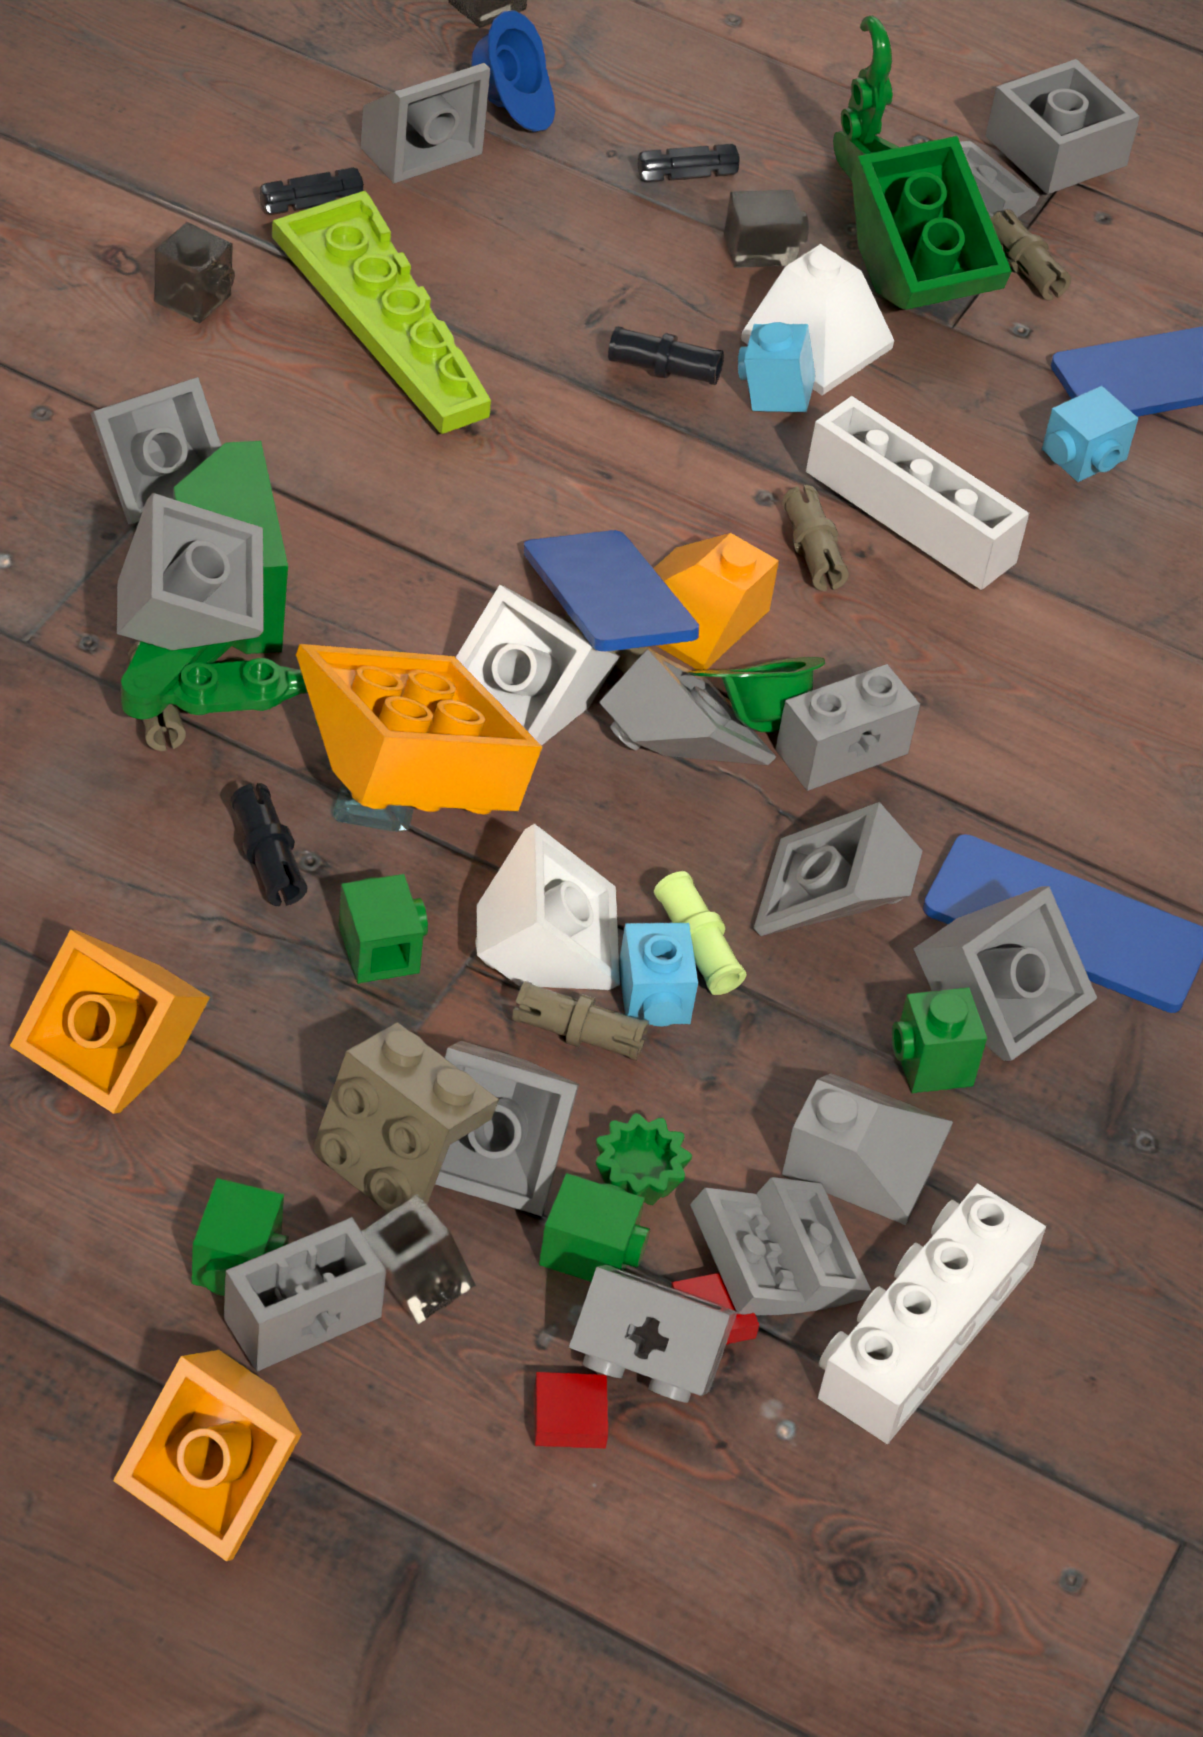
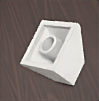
(840, 313)
(534, 663)
(549, 918)

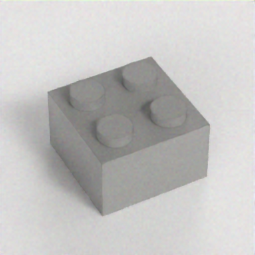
(1062, 126)

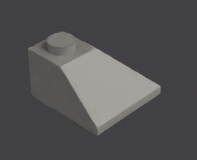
(427, 124)
(155, 441)
(190, 578)
(679, 715)
(838, 870)
(1016, 966)
(865, 1146)
(519, 1148)

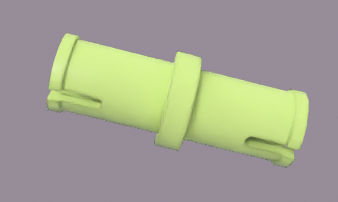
(707, 929)

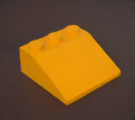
(416, 730)

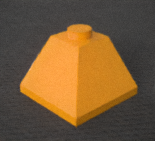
(723, 587)
(108, 1020)
(211, 1450)

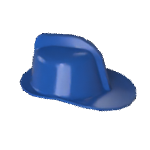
(517, 70)

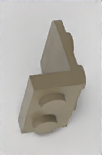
(397, 1116)

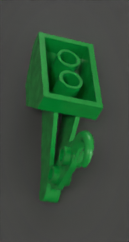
(915, 203)
(238, 486)

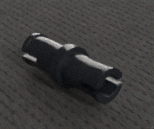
(666, 355)
(268, 844)

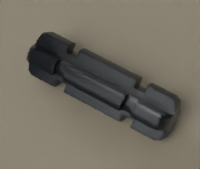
(688, 162)
(309, 190)

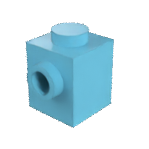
(778, 367)
(1089, 434)
(658, 972)

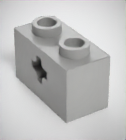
(847, 727)
(304, 1294)
(624, 1301)

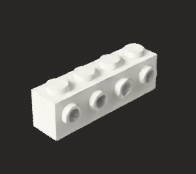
(917, 492)
(929, 1312)

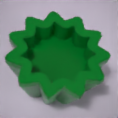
(642, 1157)

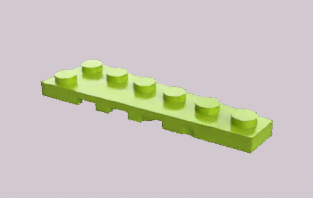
(369, 284)

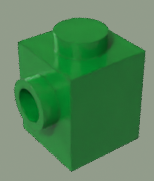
(382, 927)
(939, 1040)
(593, 1228)
(234, 1229)

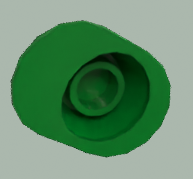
(761, 689)

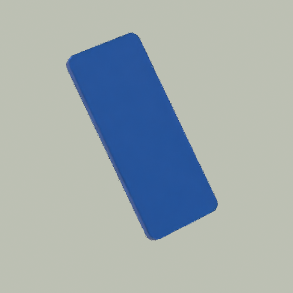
(1142, 372)
(610, 591)
(1116, 937)

